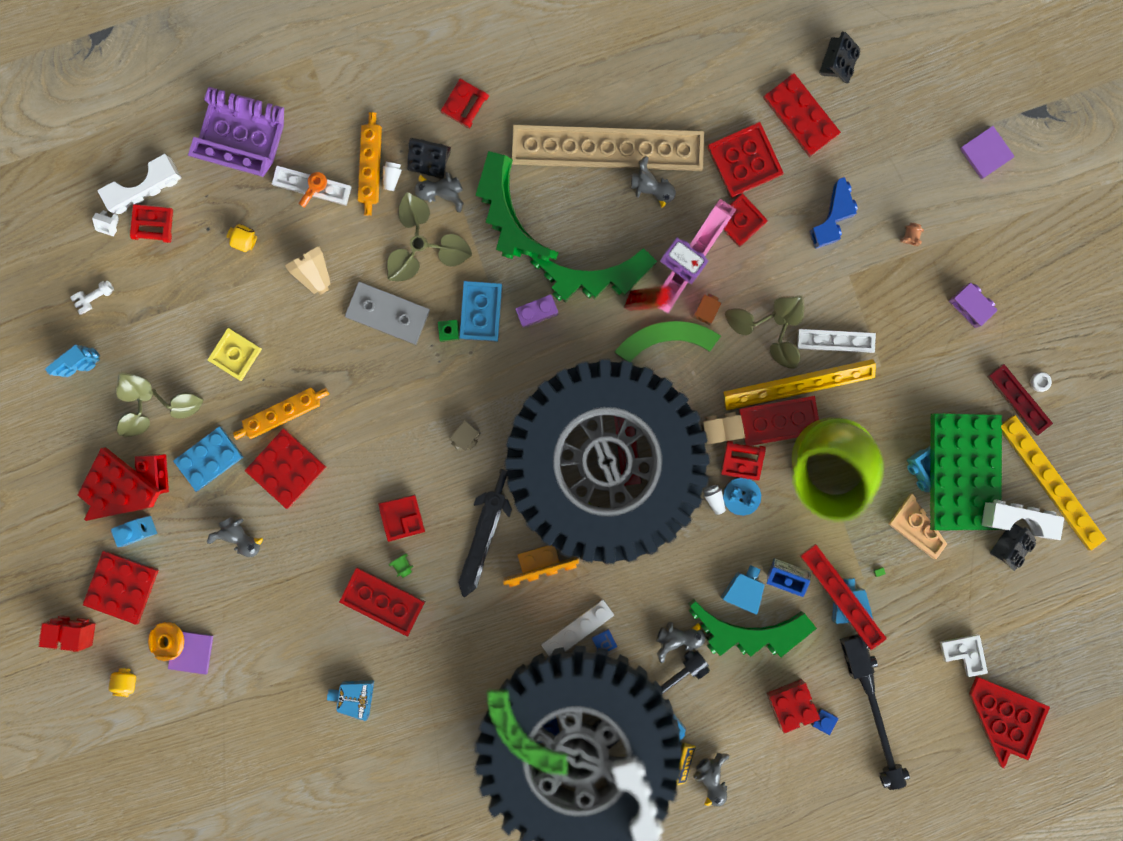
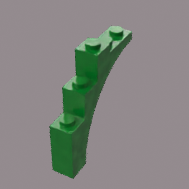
(495, 191)
(622, 276)
(781, 636)

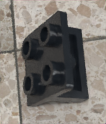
(840, 58)
(427, 157)
(1014, 546)

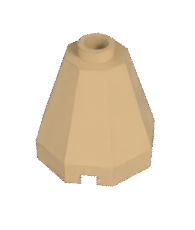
(311, 271)

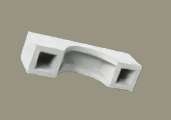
(160, 174)
(1042, 525)
(629, 777)

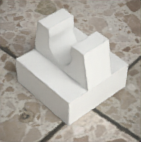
(104, 223)

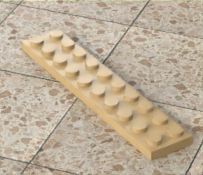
(607, 147)

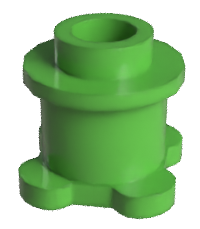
(402, 566)

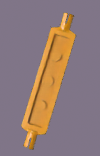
(369, 164)
(281, 413)

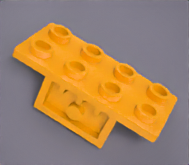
(539, 562)

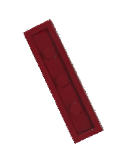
(1020, 399)

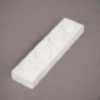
(298, 182)
(836, 340)
(579, 628)

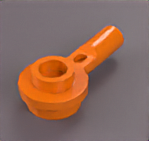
(317, 182)

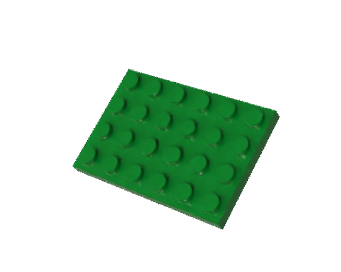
(964, 469)

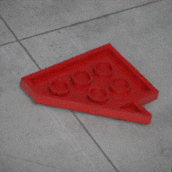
(115, 488)
(1008, 719)

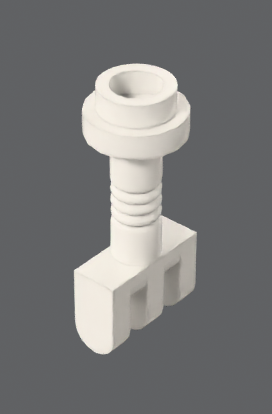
(105, 288)

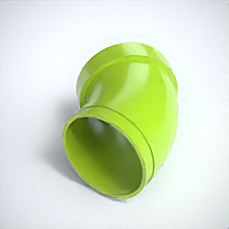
(850, 441)

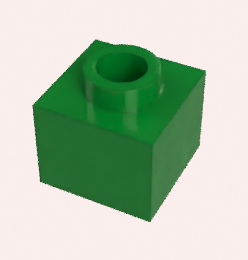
(453, 336)

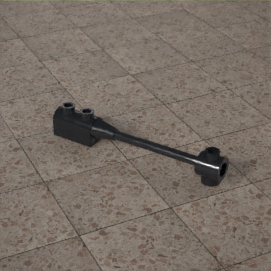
(693, 663)
(862, 666)

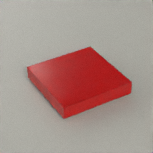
(744, 221)

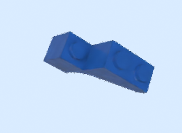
(840, 208)

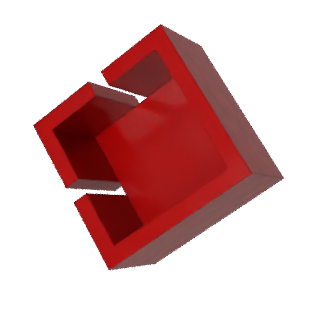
(72, 634)
(793, 706)

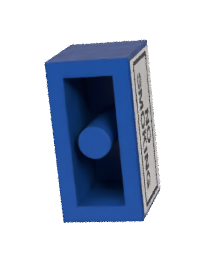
(788, 577)

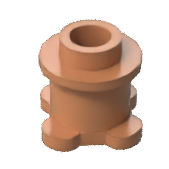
(912, 234)

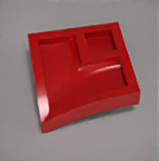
(401, 517)

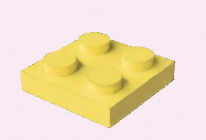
(234, 354)

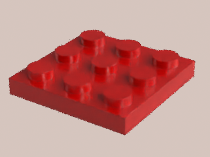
(745, 160)
(285, 468)
(120, 587)

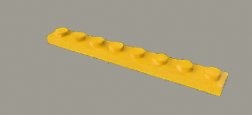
(799, 384)
(1052, 483)

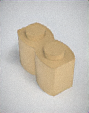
(724, 428)

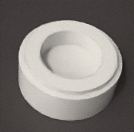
(1040, 382)

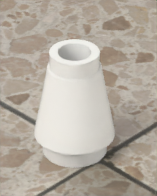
(391, 174)
(715, 499)

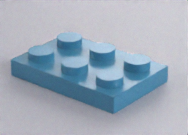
(480, 311)
(208, 458)

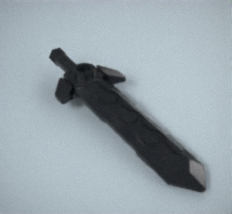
(484, 533)

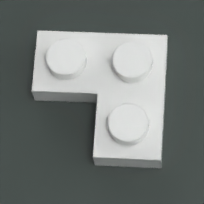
(966, 648)

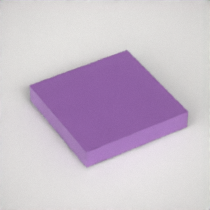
(987, 152)
(195, 654)

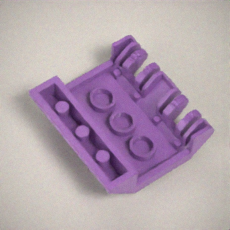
(238, 133)

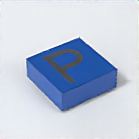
(604, 640)

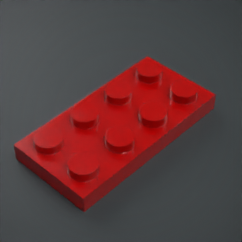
(801, 115)
(778, 420)
(382, 601)

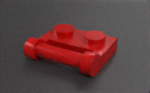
(459, 101)
(153, 217)
(742, 466)

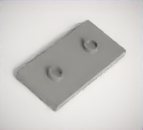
(387, 313)

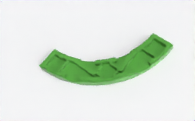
(665, 332)
(518, 741)

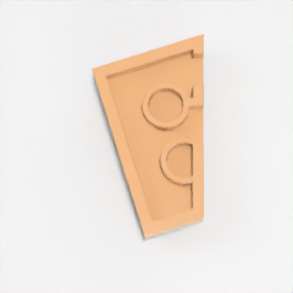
(915, 526)

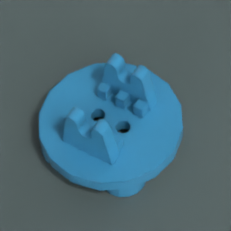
(733, 494)

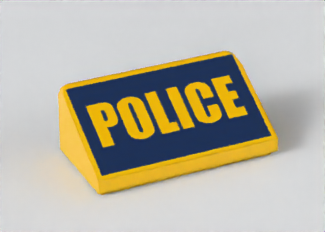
(687, 755)

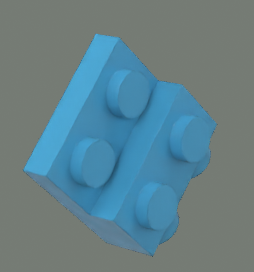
(76, 358)
(920, 467)

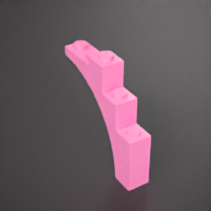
(702, 242)

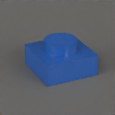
(826, 723)

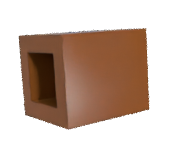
(707, 309)

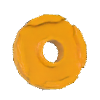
(175, 641)

